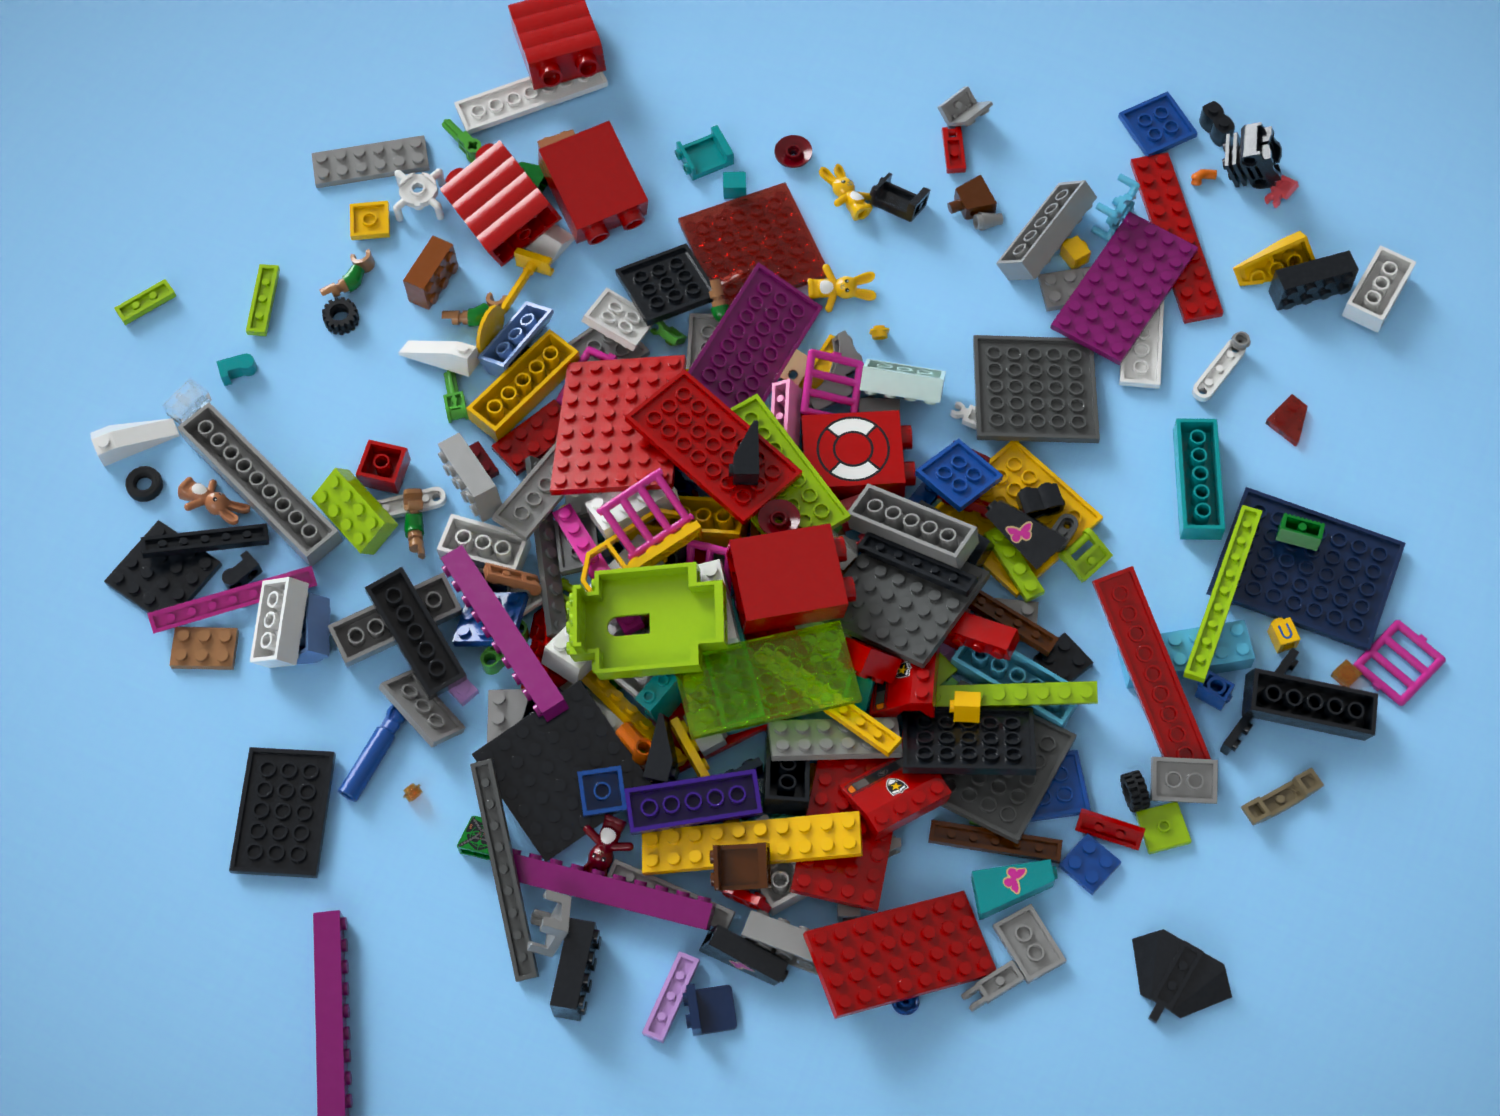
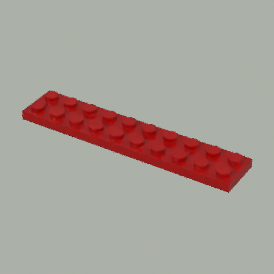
(1168, 210)
(1149, 665)

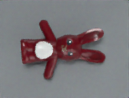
(606, 842)

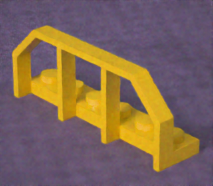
(654, 553)

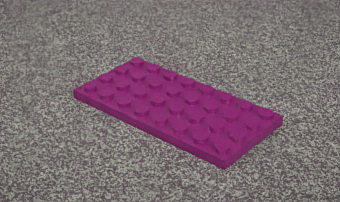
(1124, 288)
(755, 338)

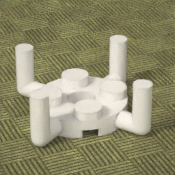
(421, 199)

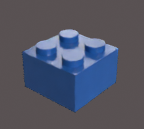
(602, 791)

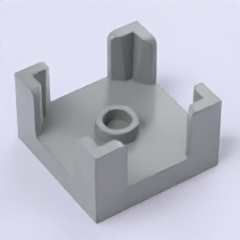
(553, 924)

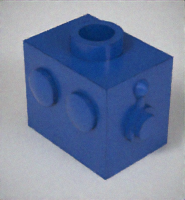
(1215, 690)

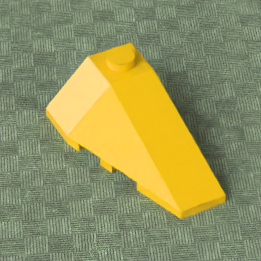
(1281, 254)

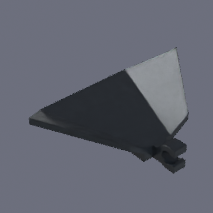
(1178, 975)

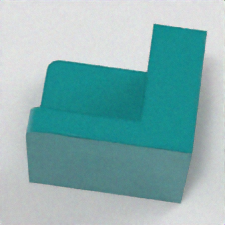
(734, 185)

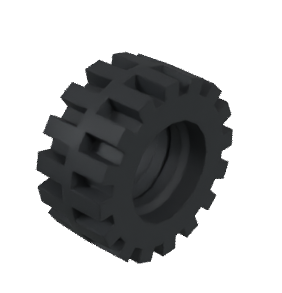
(335, 307)
(1135, 791)

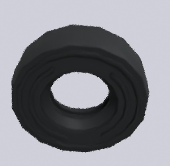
(148, 494)

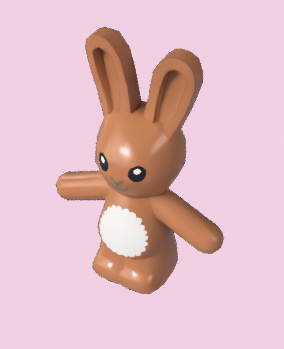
(215, 502)

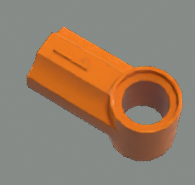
(634, 742)

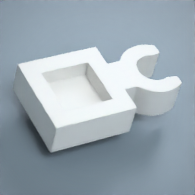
(967, 414)

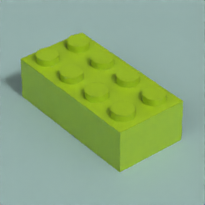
(354, 511)

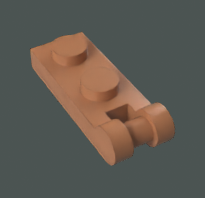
(512, 578)

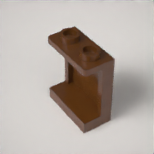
(741, 867)

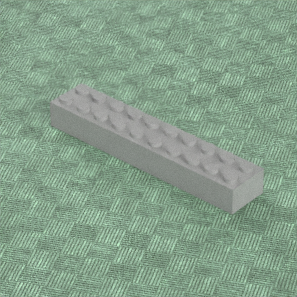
(260, 484)

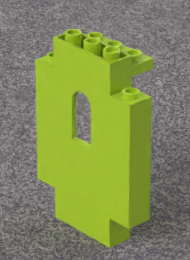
(682, 613)

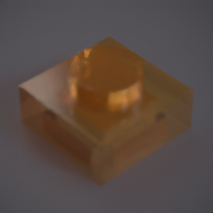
(1346, 674)

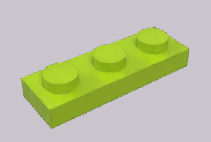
(145, 302)

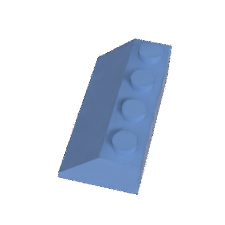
(515, 338)

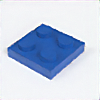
(1089, 864)

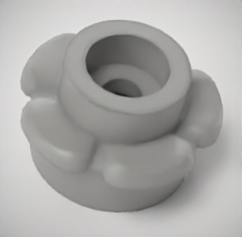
(1243, 337)

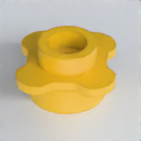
(879, 332)

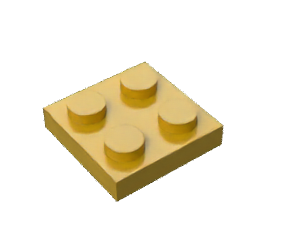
(369, 220)

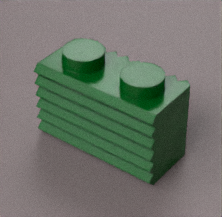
(1300, 532)

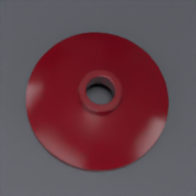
(793, 145)
(778, 510)

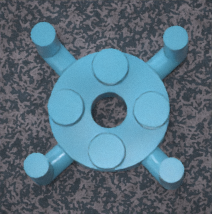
(1123, 206)

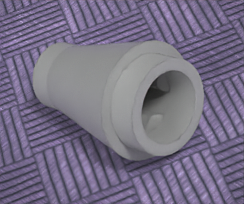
(987, 220)

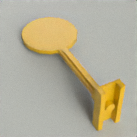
(493, 318)

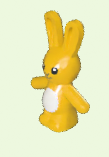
(845, 190)
(844, 287)

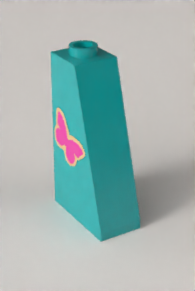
(1008, 885)

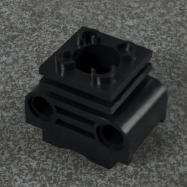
(1253, 156)

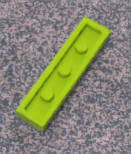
(262, 300)
(1015, 566)

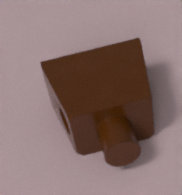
(972, 198)

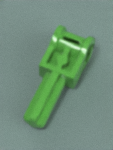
(465, 141)
(454, 399)

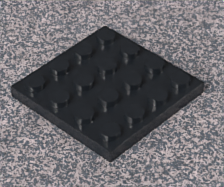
(666, 284)
(161, 580)

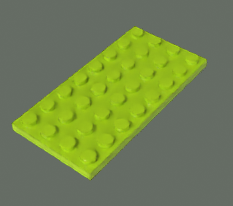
(808, 493)

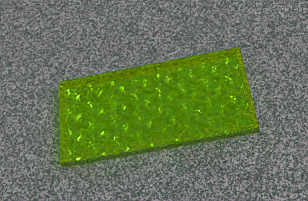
(769, 680)

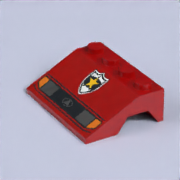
(911, 691)
(893, 799)

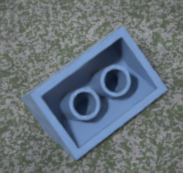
(315, 633)

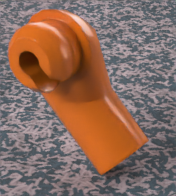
(1203, 174)

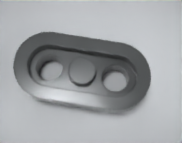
(1066, 519)

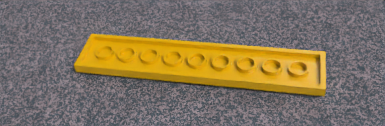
(789, 839)

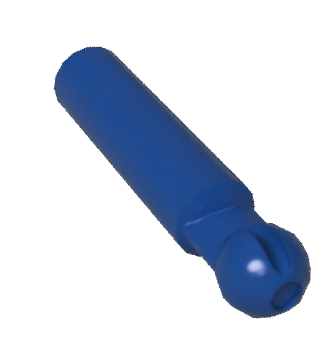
(371, 755)

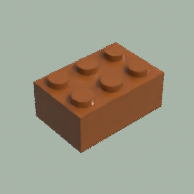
(431, 272)

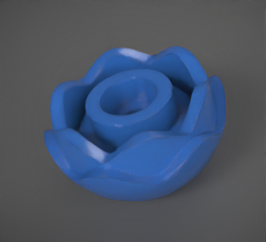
(906, 1008)

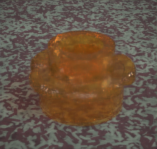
(412, 792)

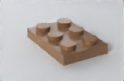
(204, 648)

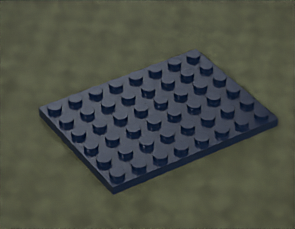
(1324, 591)

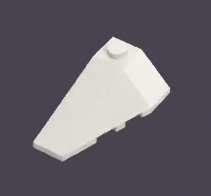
(127, 439)

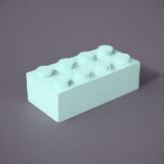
(902, 381)

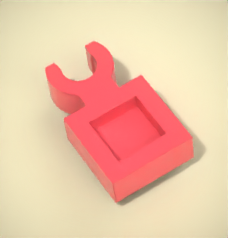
(1283, 189)

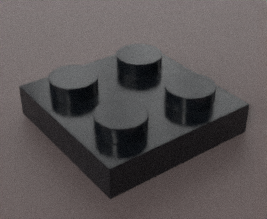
(1065, 659)

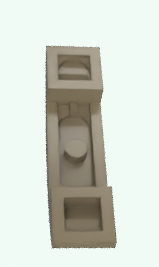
(1282, 798)

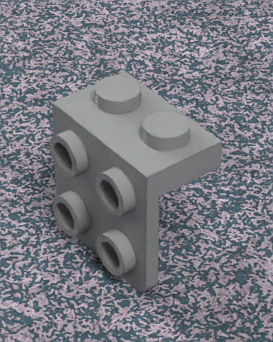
(963, 108)

